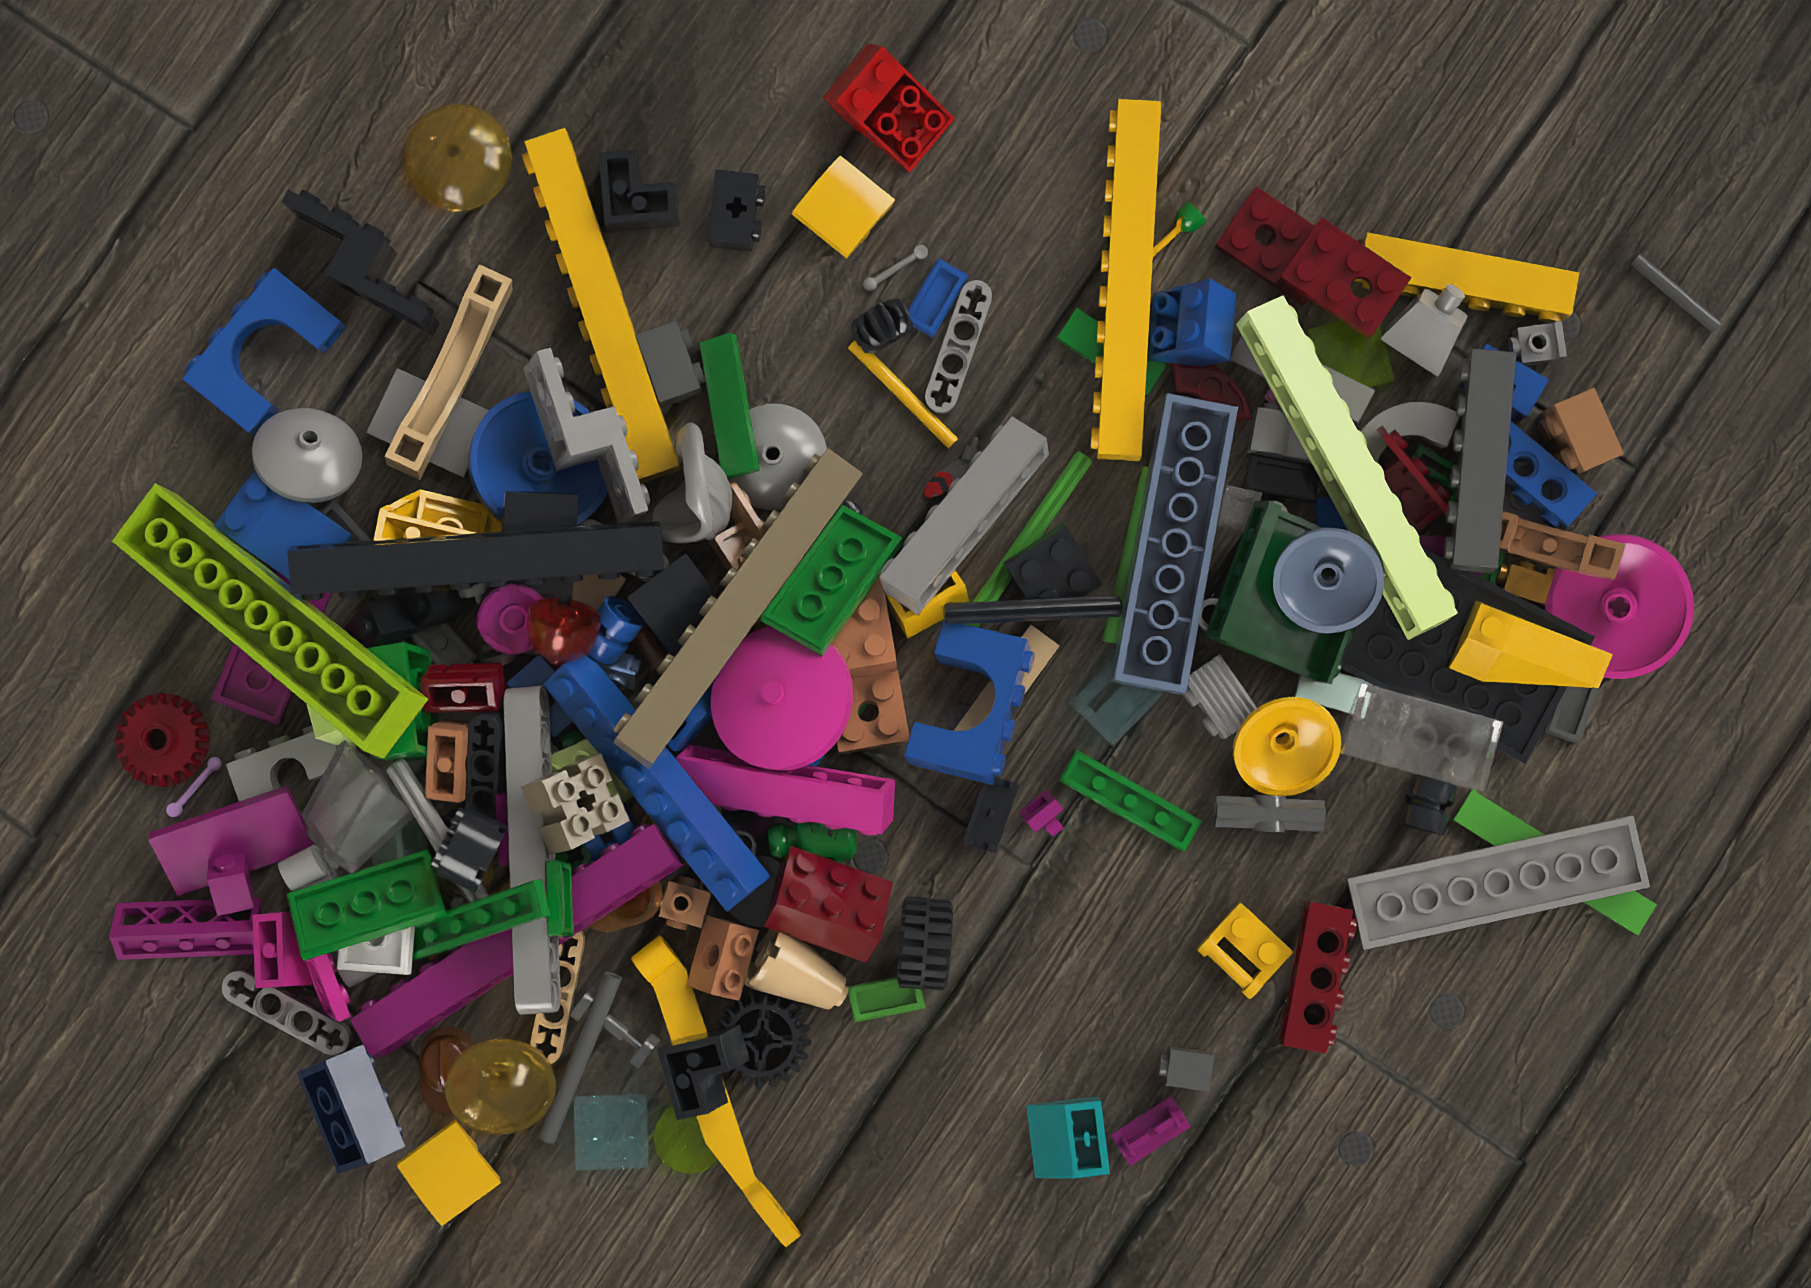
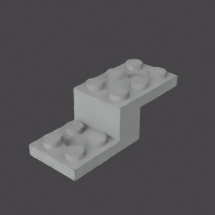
(586, 437)

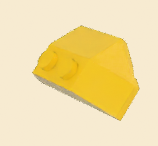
(433, 515)

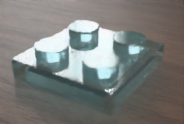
(611, 1131)

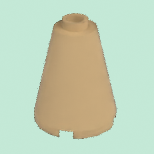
(795, 972)

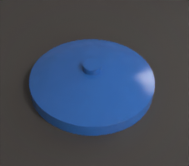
(514, 455)

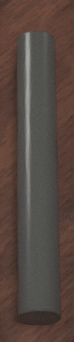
(1676, 293)

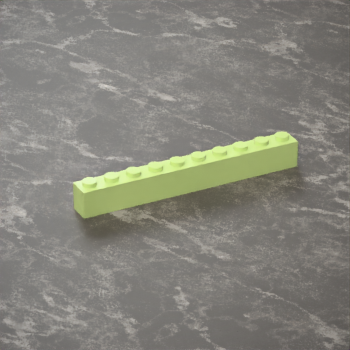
(1345, 464)

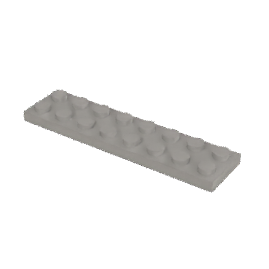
(1498, 882)

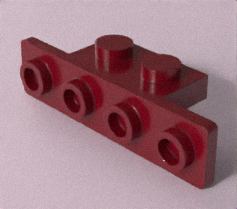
(1407, 480)

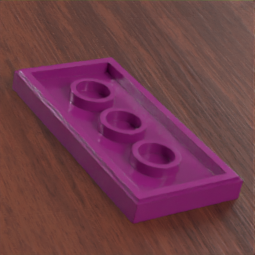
(250, 686)
(261, 827)

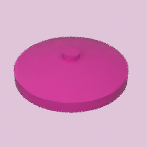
(1637, 615)
(781, 701)

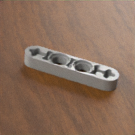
(955, 346)
(285, 1016)

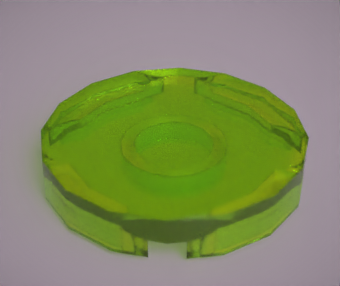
(682, 1144)

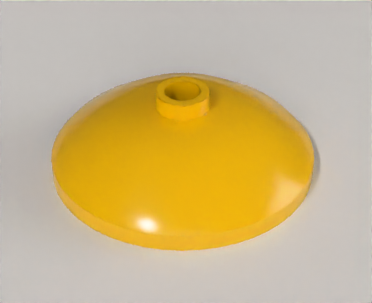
(1291, 762)

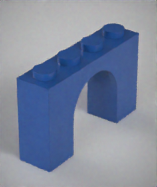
(218, 371)
(977, 751)

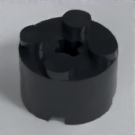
(470, 850)

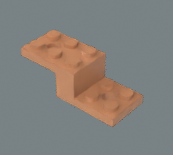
(872, 662)

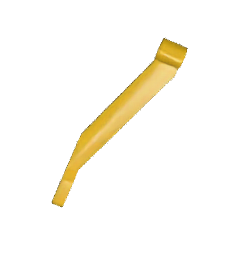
(720, 1127)

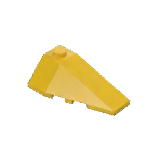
(1513, 650)

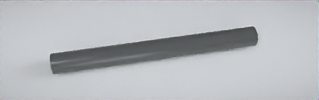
(580, 1057)

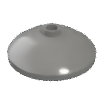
(797, 441)
(302, 468)

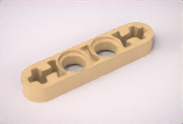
(567, 1000)

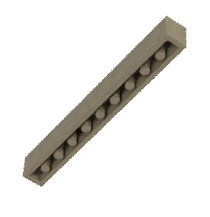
(737, 608)

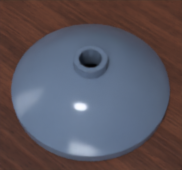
(1331, 601)

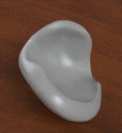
(702, 501)

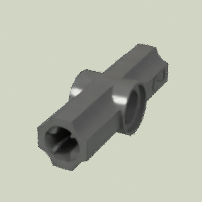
(1269, 813)

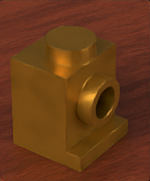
(1525, 581)

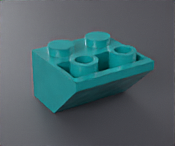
(1068, 1138)

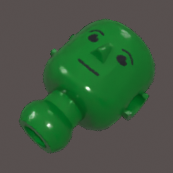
(815, 838)

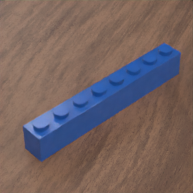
(663, 789)

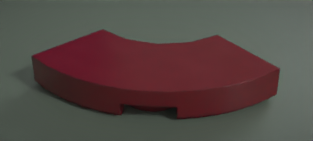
(1210, 385)

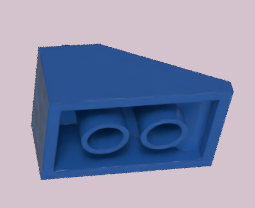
(272, 524)

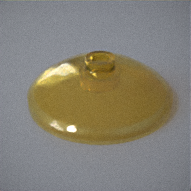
(461, 180)
(503, 1101)

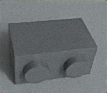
(670, 364)

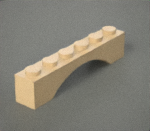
(440, 394)

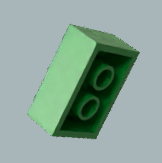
(411, 664)

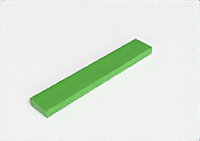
(1500, 827)

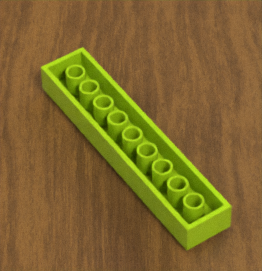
(268, 623)

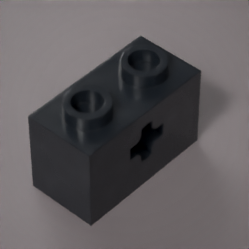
(733, 189)

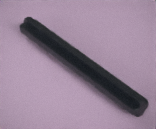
(1032, 610)

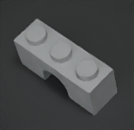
(258, 771)

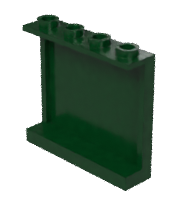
(1248, 611)

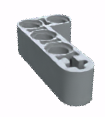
(308, 869)

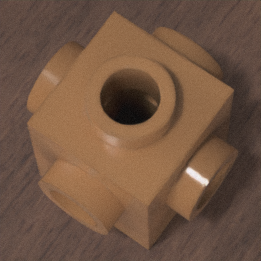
(697, 899)

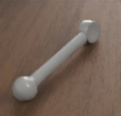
(920, 253)

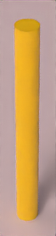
(904, 395)

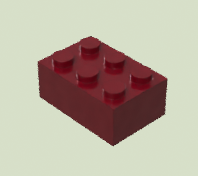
(828, 904)

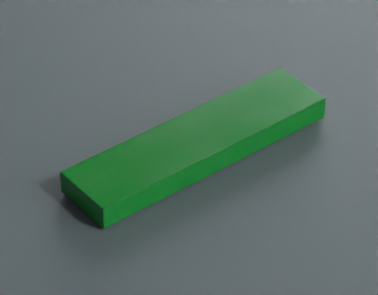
(729, 406)
(1130, 800)

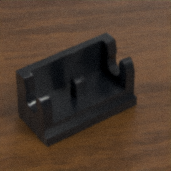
(990, 814)

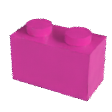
(277, 952)

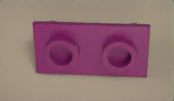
(1150, 1130)

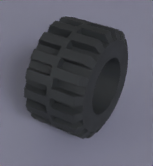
(925, 943)

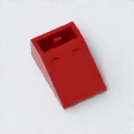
(888, 106)

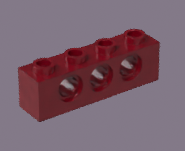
(1295, 1029)

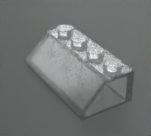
(1420, 737)

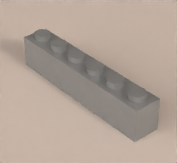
(964, 515)

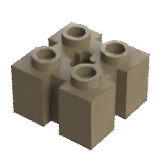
(575, 804)

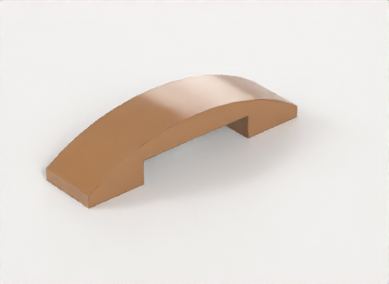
(1560, 548)

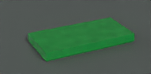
(831, 579)
(365, 905)

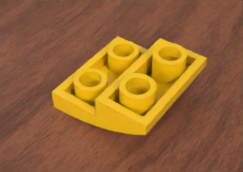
(843, 206)
(448, 1172)

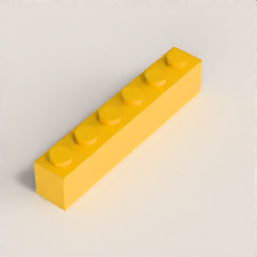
(1483, 279)

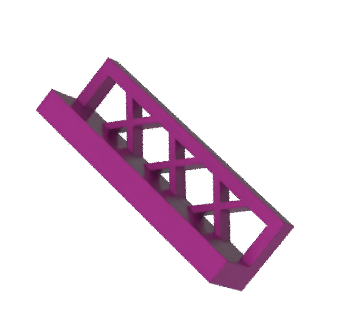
(183, 936)

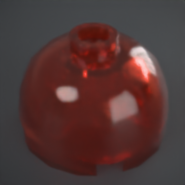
(561, 630)

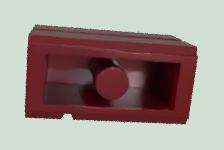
(463, 687)

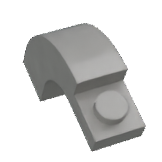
(1413, 421)

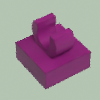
(1042, 813)

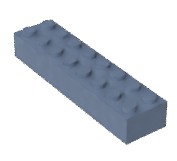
(1173, 544)

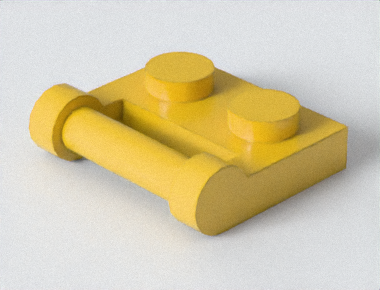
(1253, 941)

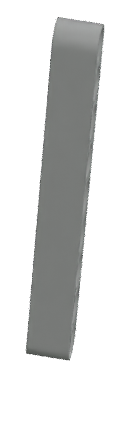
(528, 759)

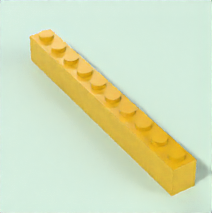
(1128, 280)
(600, 301)

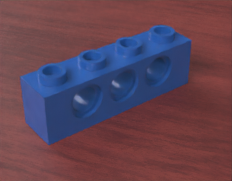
(1573, 492)

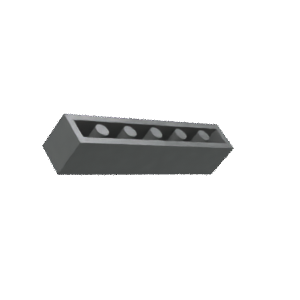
(1481, 461)

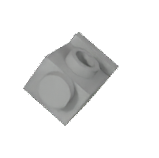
(1552, 343)

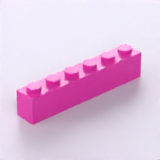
(802, 794)

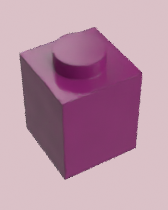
(230, 883)

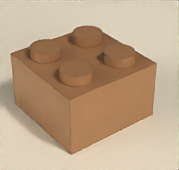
(1580, 432)

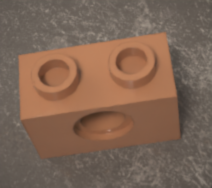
(447, 760)
(722, 957)

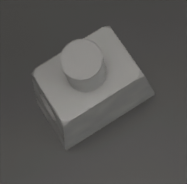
(1428, 328)

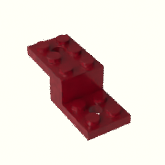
(1313, 262)

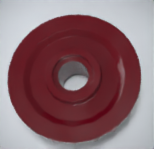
(185, 743)

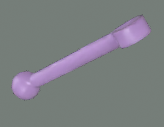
(175, 809)

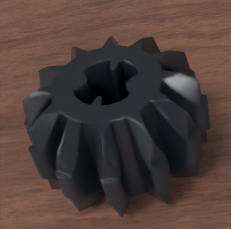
(881, 325)

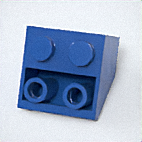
(1192, 324)

